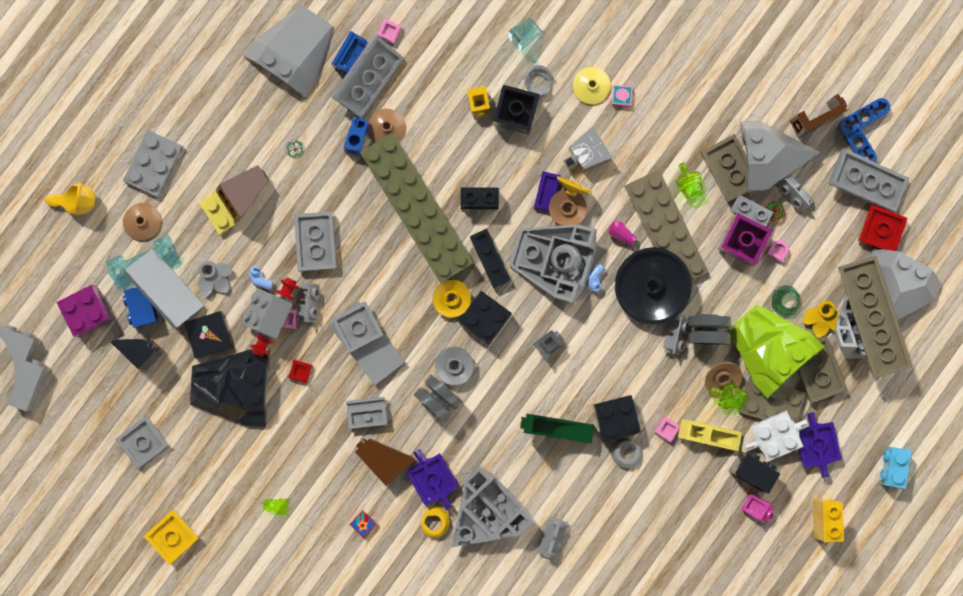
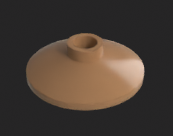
(389, 116)
(576, 204)
(148, 228)
(730, 372)

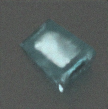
(524, 33)

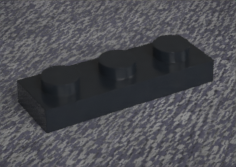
(490, 258)

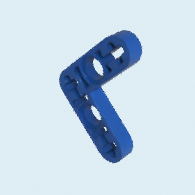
(856, 130)

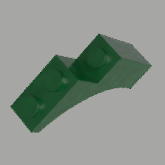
(557, 428)

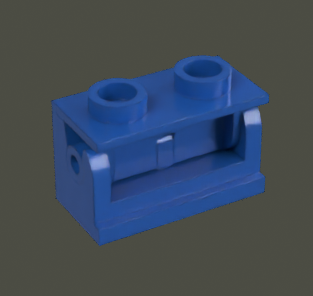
(349, 52)
(140, 309)

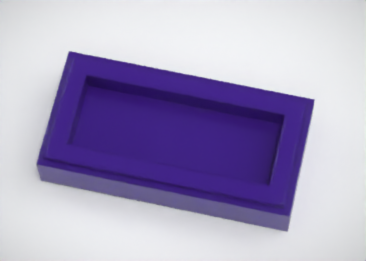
(547, 188)

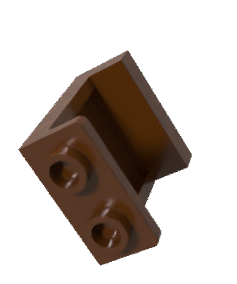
(802, 124)

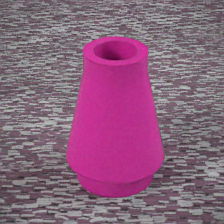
(621, 232)

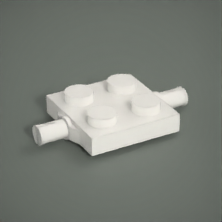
(777, 435)

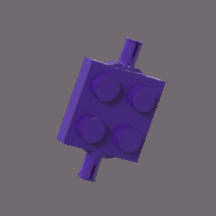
(819, 445)
(432, 479)

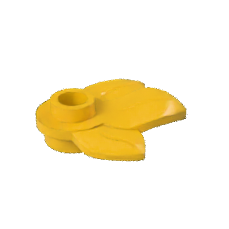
(821, 322)

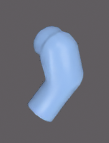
(258, 280)

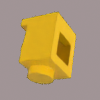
(475, 95)

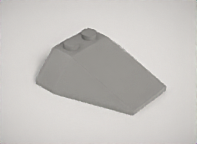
(293, 49)
(533, 258)

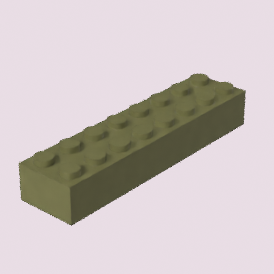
(416, 208)

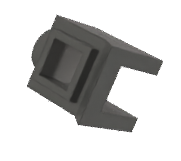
(549, 343)

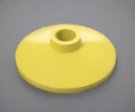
(588, 94)

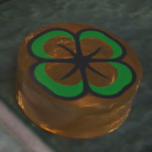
(777, 209)

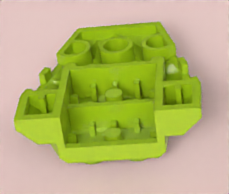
(772, 347)

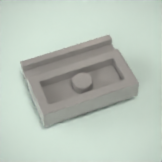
(366, 412)

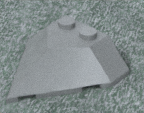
(771, 155)
(907, 281)
(847, 333)
(488, 511)

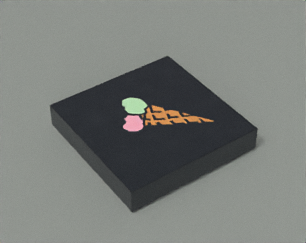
(208, 334)

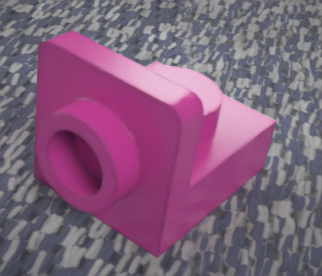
(758, 508)

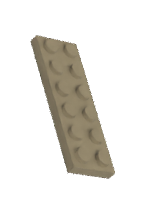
(663, 220)
(875, 317)

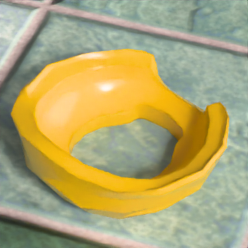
(445, 519)

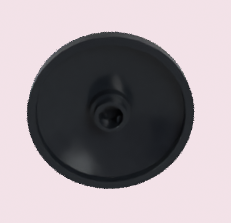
(653, 285)

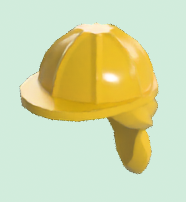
(77, 199)

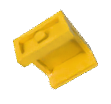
(828, 520)

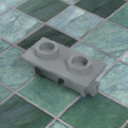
(799, 199)
(751, 210)
(310, 294)
(676, 342)
(553, 537)

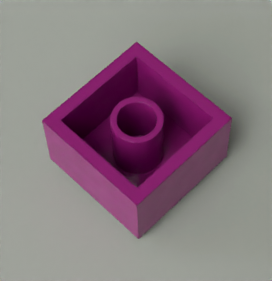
(745, 240)
(84, 311)

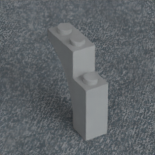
(28, 374)

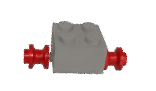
(268, 314)

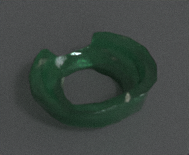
(777, 300)

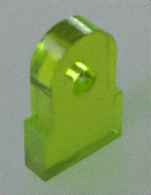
(280, 505)

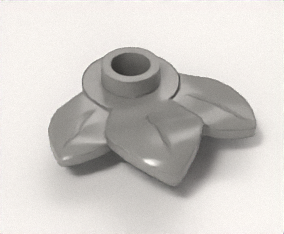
(216, 280)

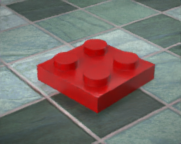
(882, 228)

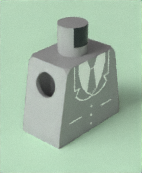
(588, 151)

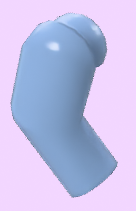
(593, 278)

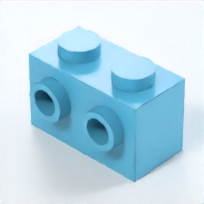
(895, 467)

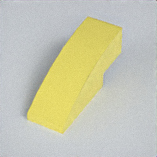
(709, 435)

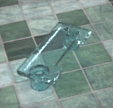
(118, 262)

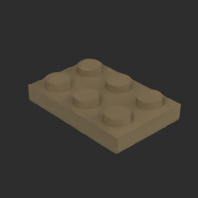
(728, 166)
(822, 374)
(762, 408)

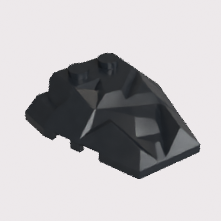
(232, 387)

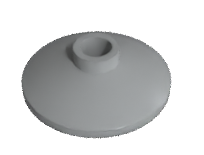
(464, 362)

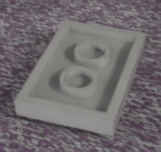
(153, 163)
(315, 241)

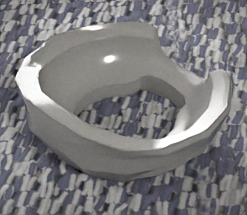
(538, 70)
(574, 262)
(615, 453)

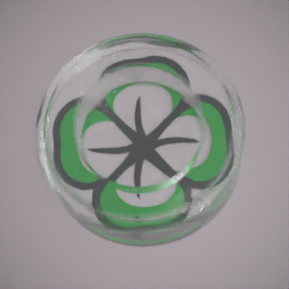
(294, 149)

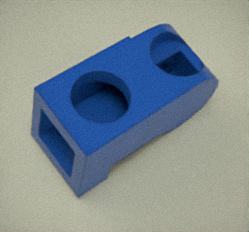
(356, 136)

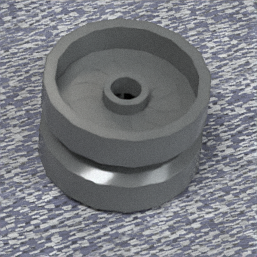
(709, 329)
(437, 398)

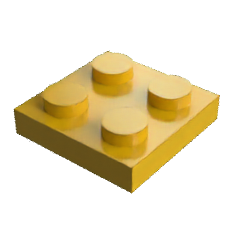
(171, 537)

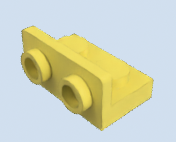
(217, 213)

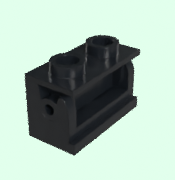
(479, 198)

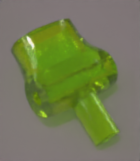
(689, 183)
(730, 396)

